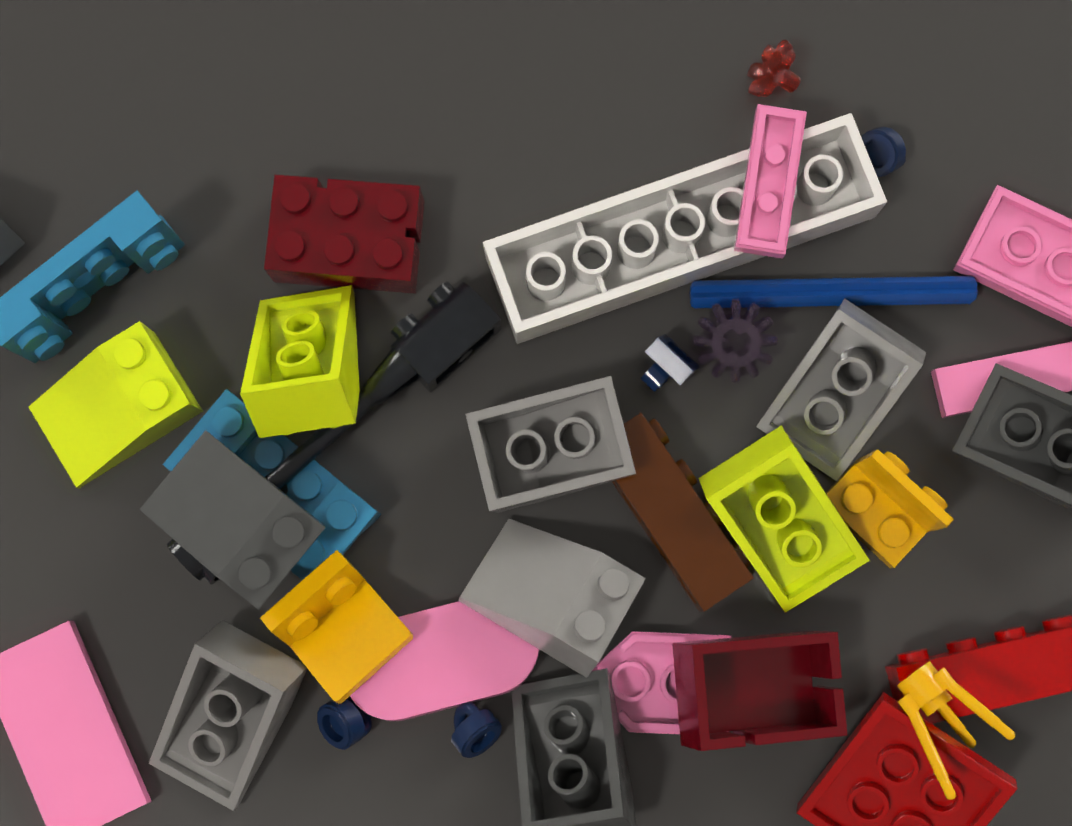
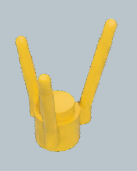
(927, 691)

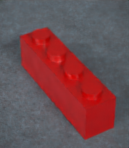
(998, 672)

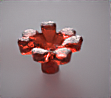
(774, 71)

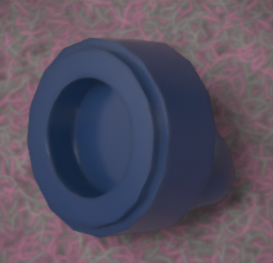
(885, 150)
(343, 723)
(476, 732)

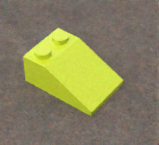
(303, 363)
(114, 404)
(782, 519)

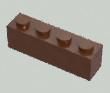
(677, 520)

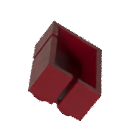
(344, 234)
(758, 690)

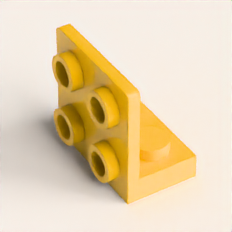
(886, 506)
(338, 626)

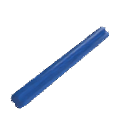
(834, 290)

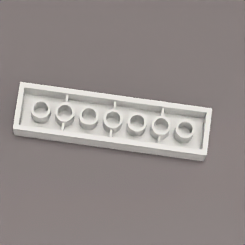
(670, 233)

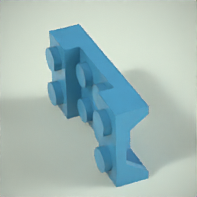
(63, 284)
(312, 488)

